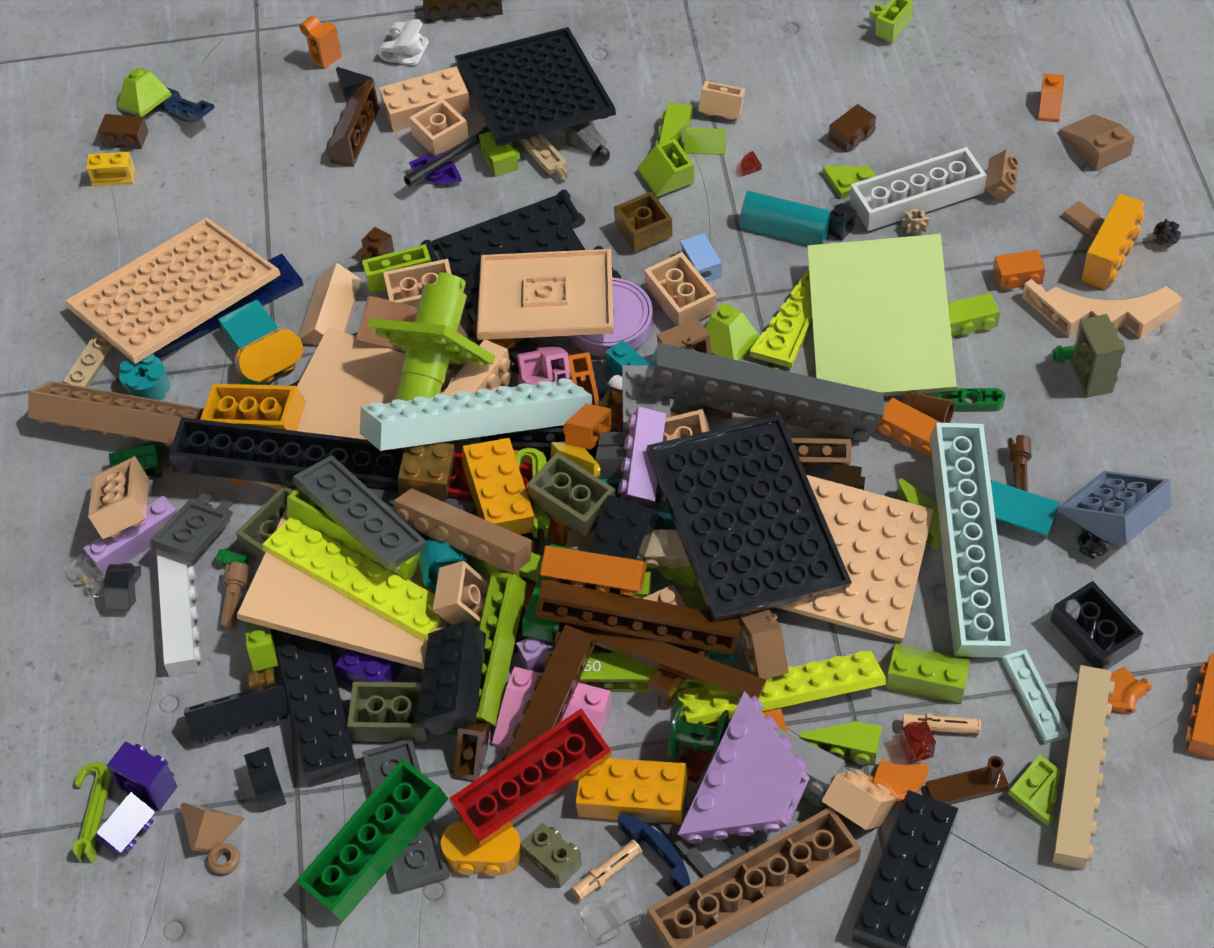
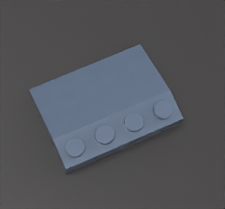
(1118, 505)

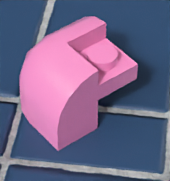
(543, 365)

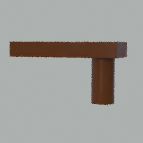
(667, 683)
(969, 784)

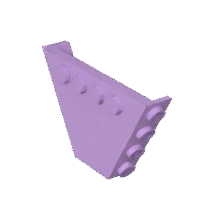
(750, 781)

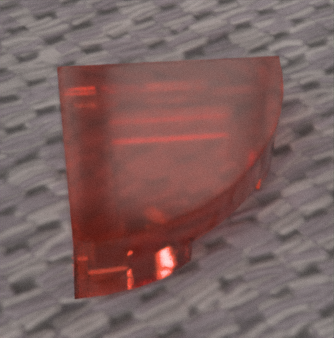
(750, 164)

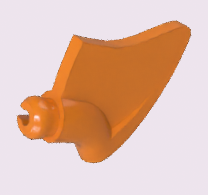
(1127, 691)
(900, 778)

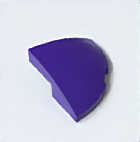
(444, 175)

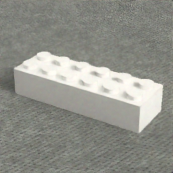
(917, 186)

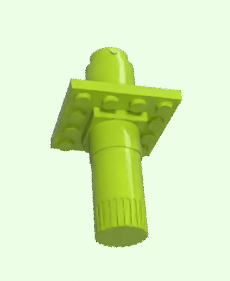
(432, 339)

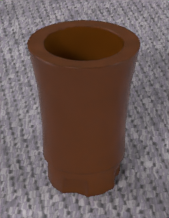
(935, 407)

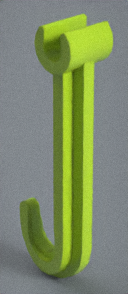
(538, 461)
(95, 809)

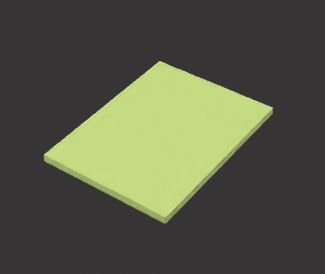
(882, 315)

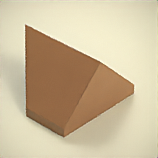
(207, 826)

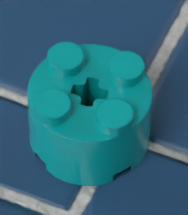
(144, 378)
(438, 555)

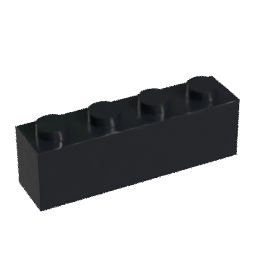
(237, 711)

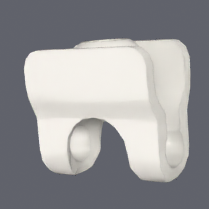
(406, 45)

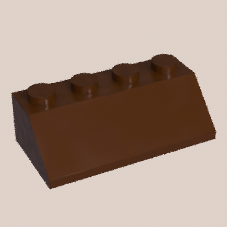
(354, 125)

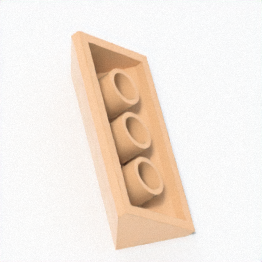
(330, 304)

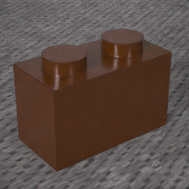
(852, 128)
(123, 131)

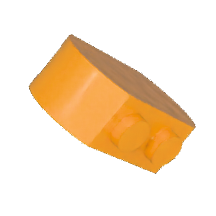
(269, 355)
(494, 858)

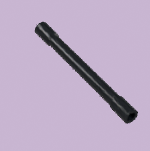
(420, 173)

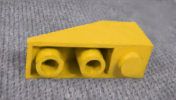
(577, 455)

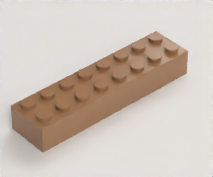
(108, 412)
(755, 883)

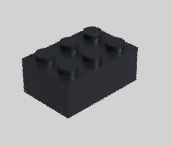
(1096, 626)

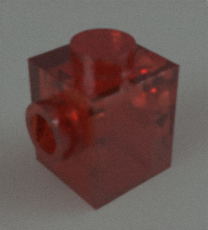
(917, 742)

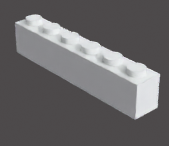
(178, 614)

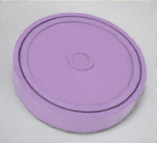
(630, 317)

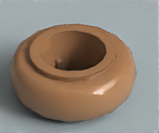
(227, 867)

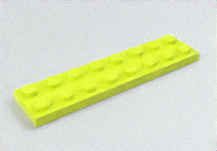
(355, 577)
(800, 685)

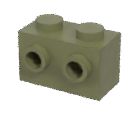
(551, 854)

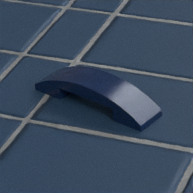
(185, 109)
(639, 830)

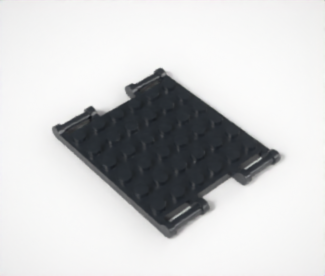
(524, 230)

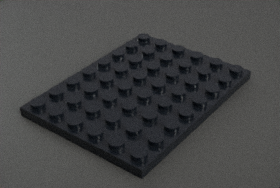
(534, 86)
(747, 517)

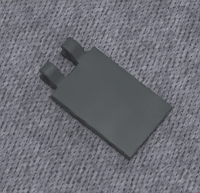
(192, 527)

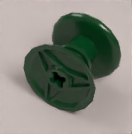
(694, 735)

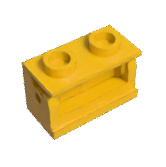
(110, 168)

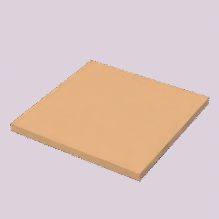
(545, 294)

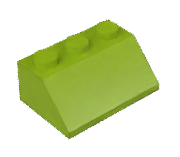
(928, 673)

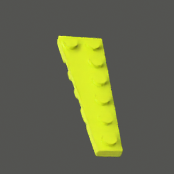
(788, 329)

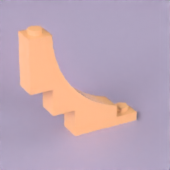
(1137, 314)

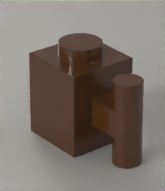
(375, 244)

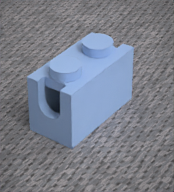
(702, 256)

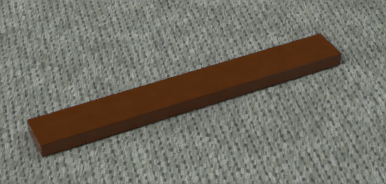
(679, 662)

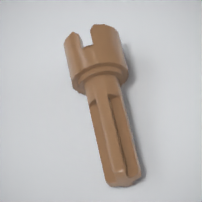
(234, 580)

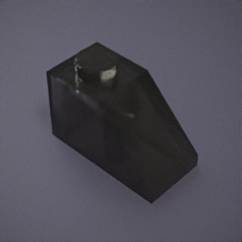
(582, 137)

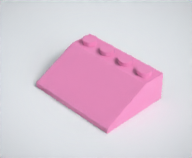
(593, 701)

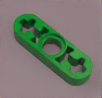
(978, 393)

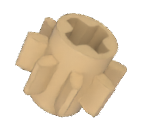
(915, 222)

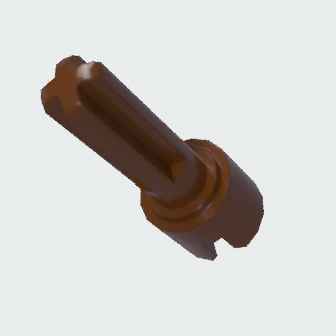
(1020, 454)

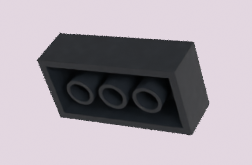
(451, 678)

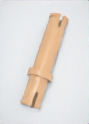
(945, 724)
(583, 888)

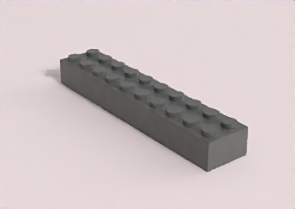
(763, 392)

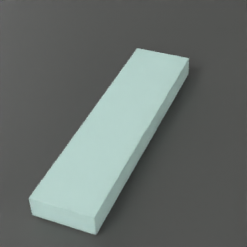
(1035, 696)

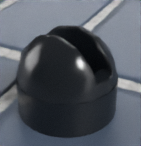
(601, 154)

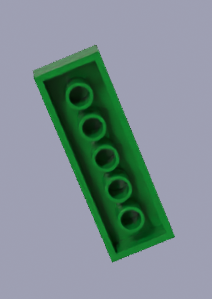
(372, 839)

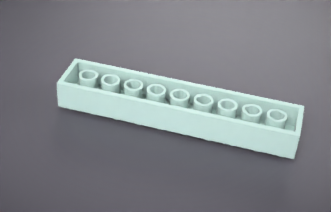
(471, 414)
(969, 541)

